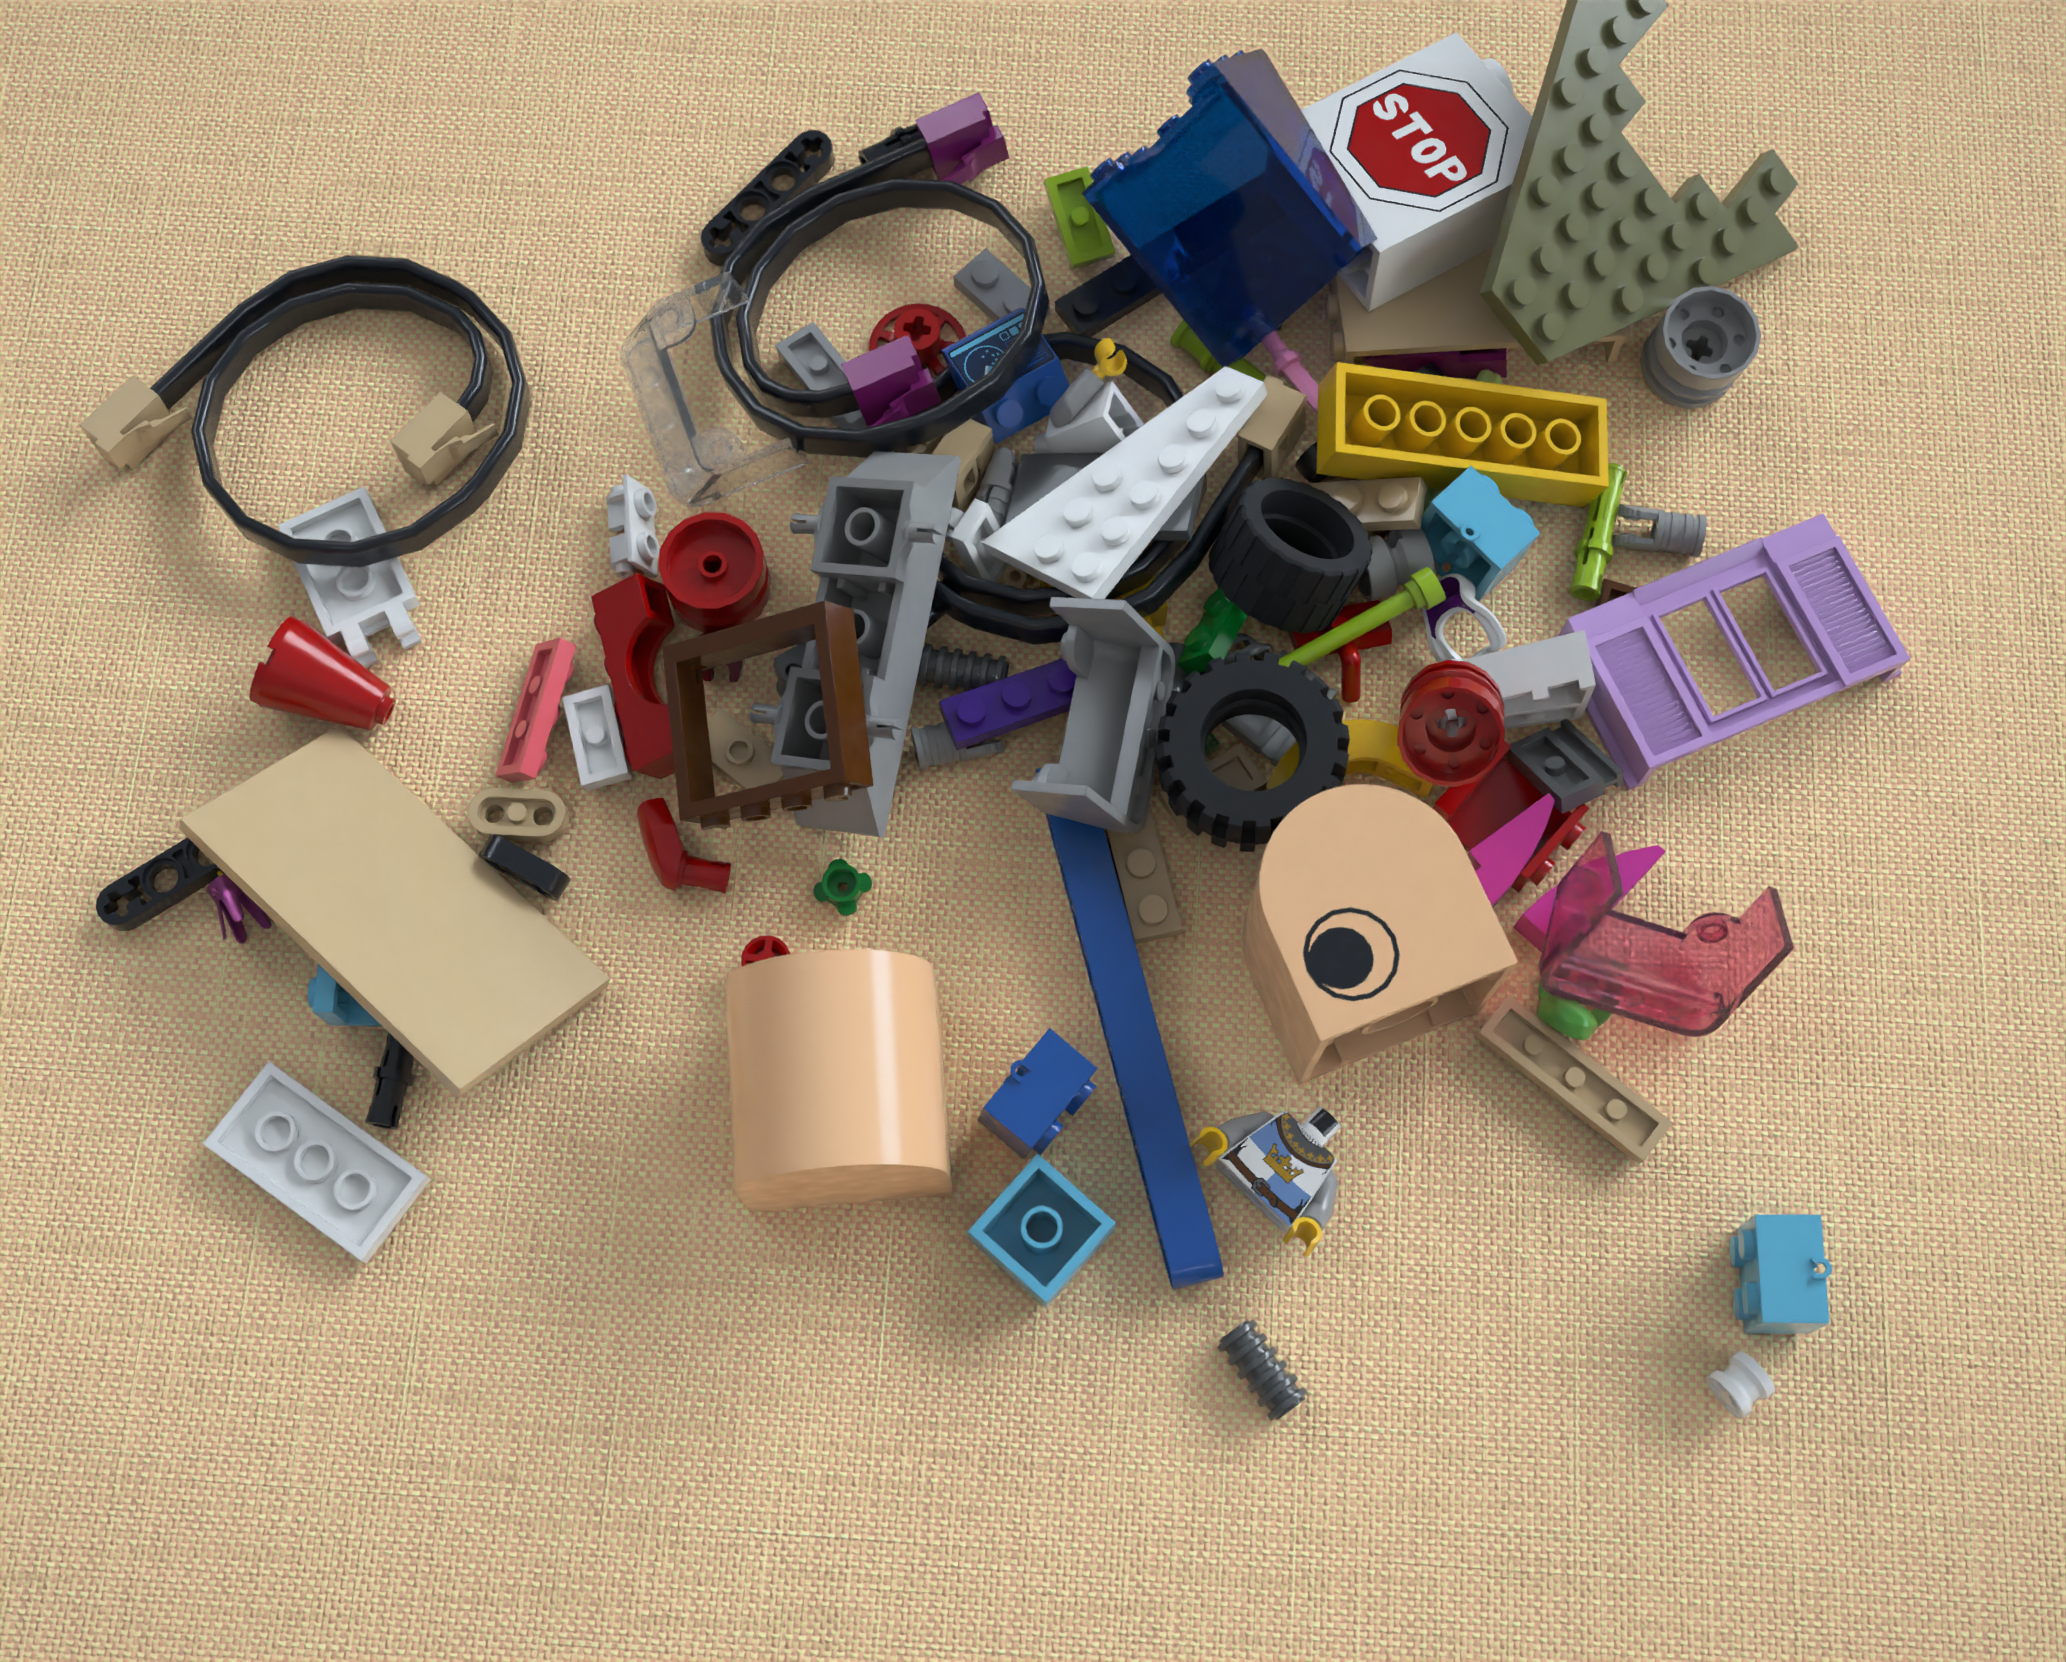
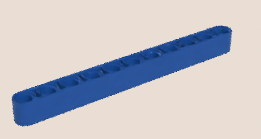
(1136, 1054)

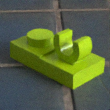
(1078, 224)

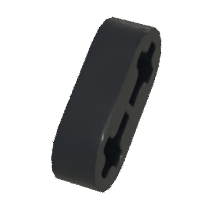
(524, 867)

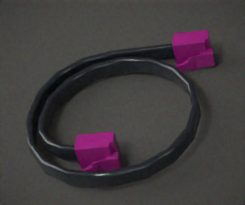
(889, 380)

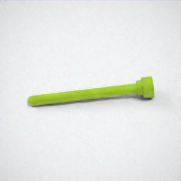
(1421, 591)

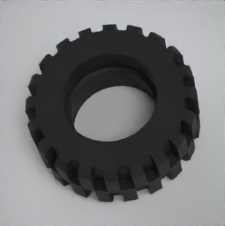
(1239, 690)

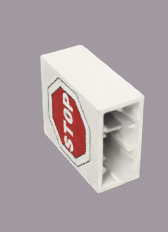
(1426, 160)

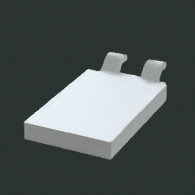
(355, 599)

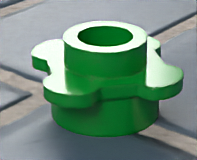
(836, 874)

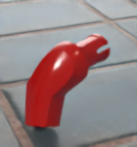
(667, 853)

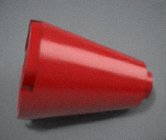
(319, 680)

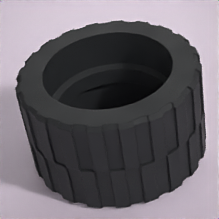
(1289, 555)

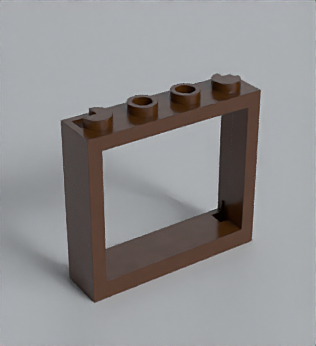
(843, 710)

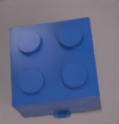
(1034, 1096)

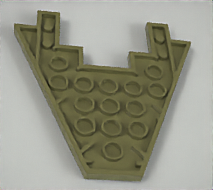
(1588, 224)

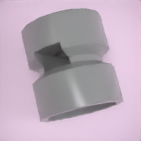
(1394, 561)

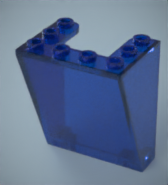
(1233, 206)

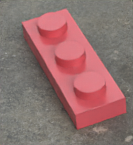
(536, 711)

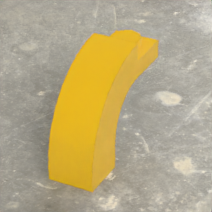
(1370, 751)

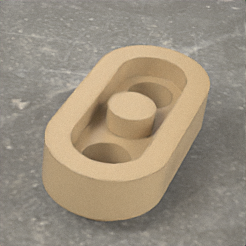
(521, 814)

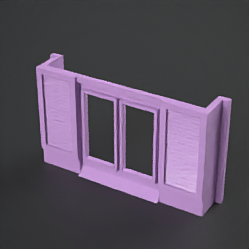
(1644, 693)

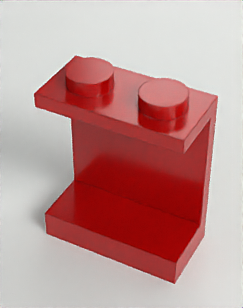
(1496, 799)

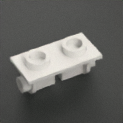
(632, 509)

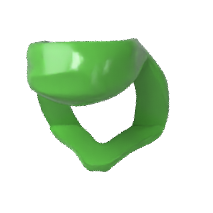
(1569, 1015)

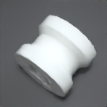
(1740, 1384)

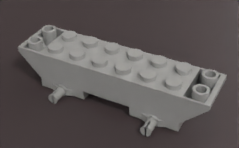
(880, 556)

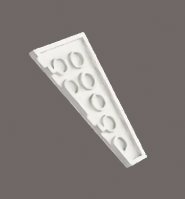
(1110, 510)

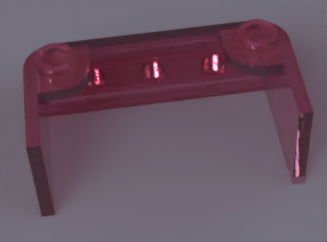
(1649, 971)

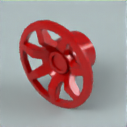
(924, 328)

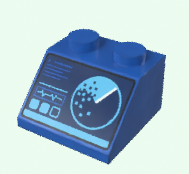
(1031, 393)

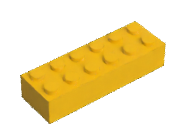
(1438, 426)

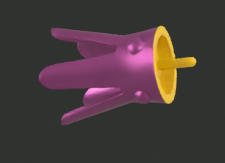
(228, 899)

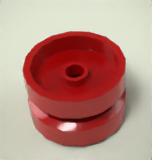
(714, 572)

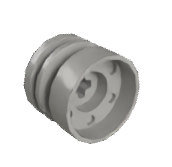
(1715, 330)

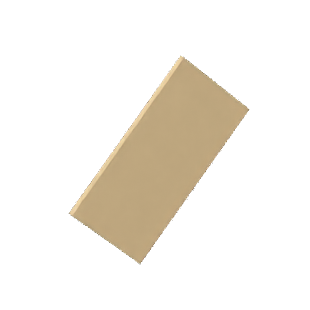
(396, 908)

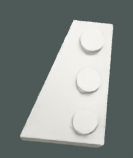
(1541, 680)

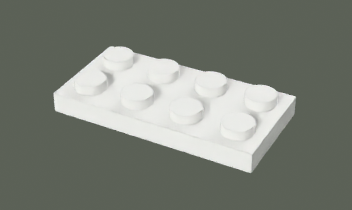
(317, 1162)

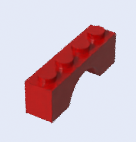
(632, 626)

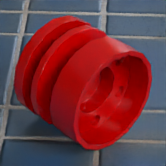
(1446, 749)

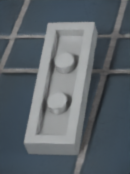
(817, 367)

